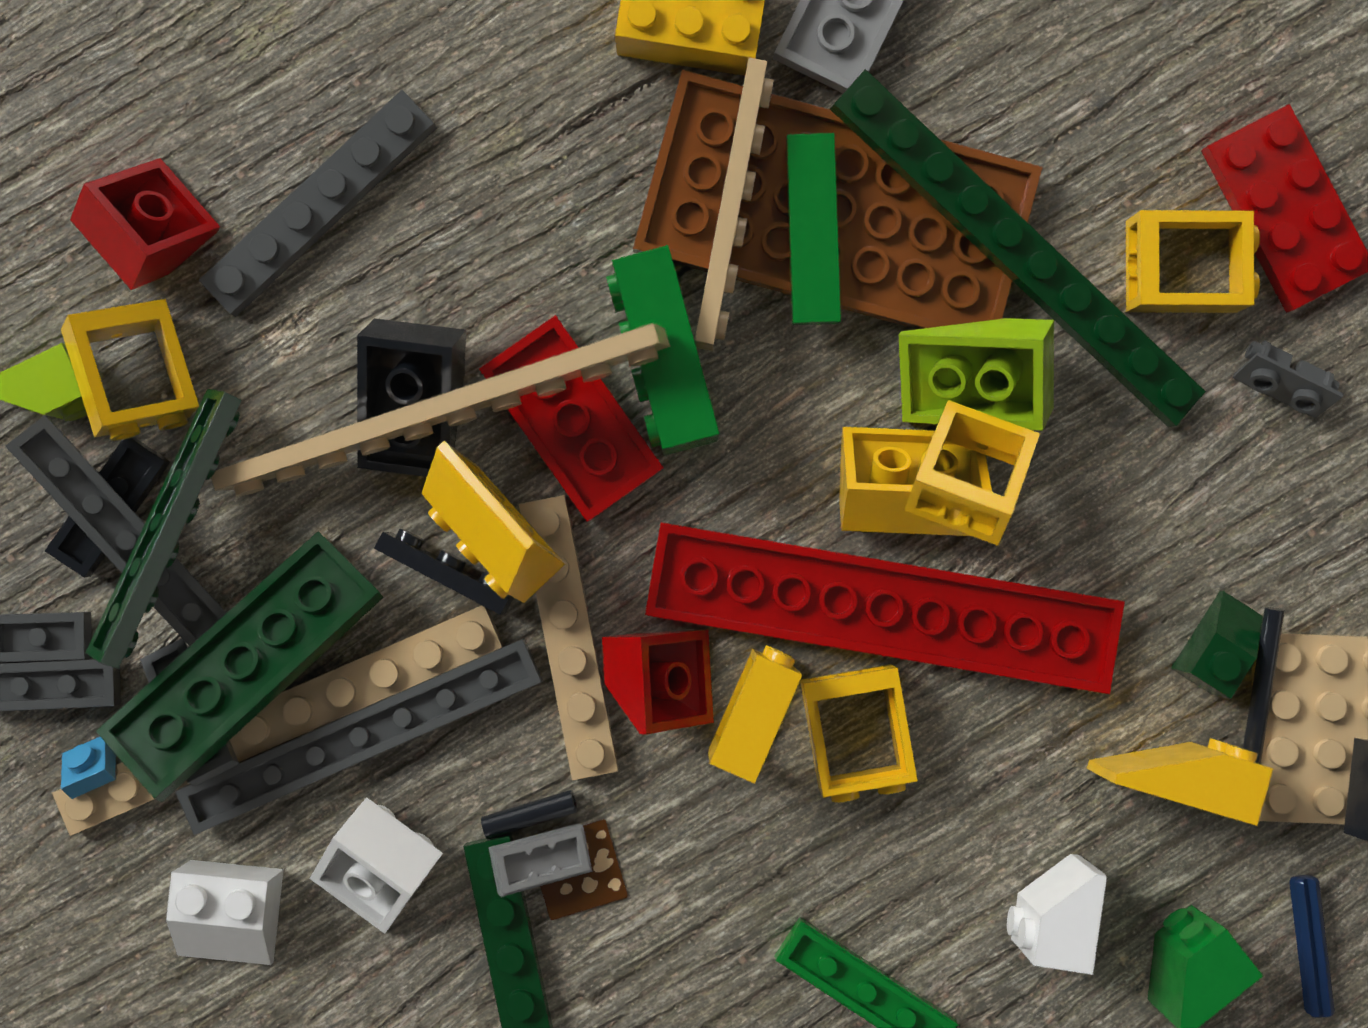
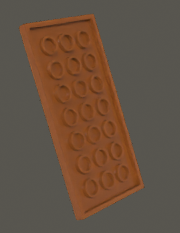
(893, 246)

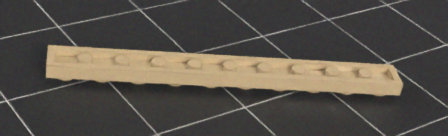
(456, 407)
(315, 705)

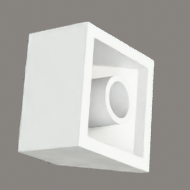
(375, 864)
(224, 911)
(1060, 916)

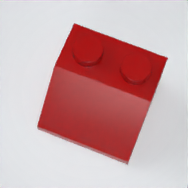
(142, 221)

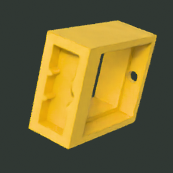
(1143, 261)
(120, 322)
(983, 512)
(754, 713)
(886, 779)

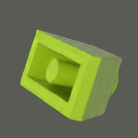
(44, 385)

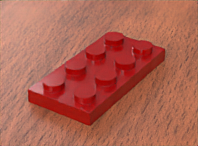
(1302, 224)
(578, 430)

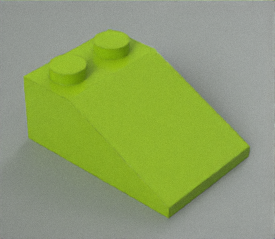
(983, 365)

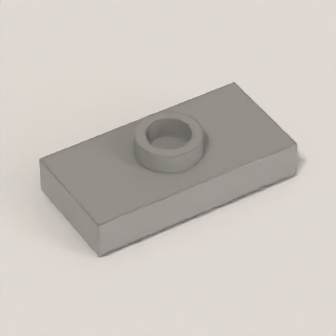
(540, 859)

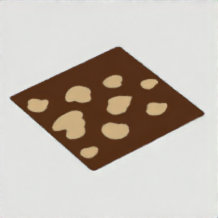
(592, 888)

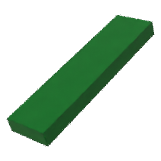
(813, 229)
(856, 981)

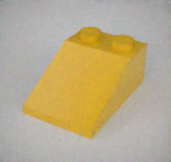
(1208, 777)

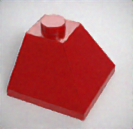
(660, 678)

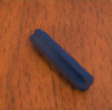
(1312, 946)

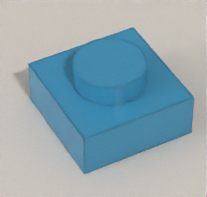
(87, 767)

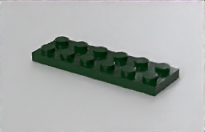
(238, 666)

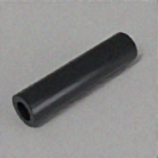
(529, 814)

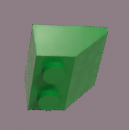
(1196, 968)

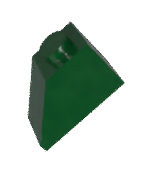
(1221, 647)

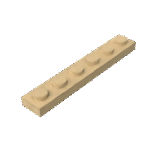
(737, 186)
(572, 647)

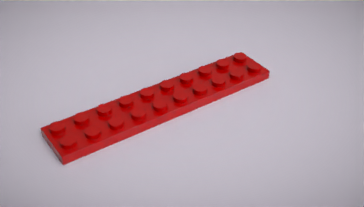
(885, 608)

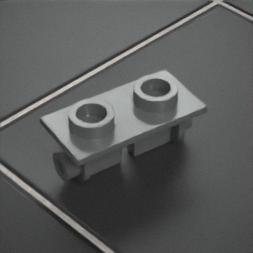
(1304, 389)

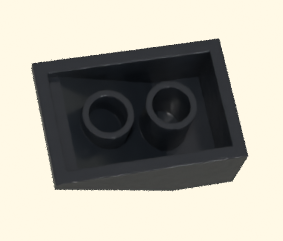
(401, 367)

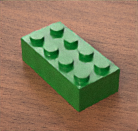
(674, 383)

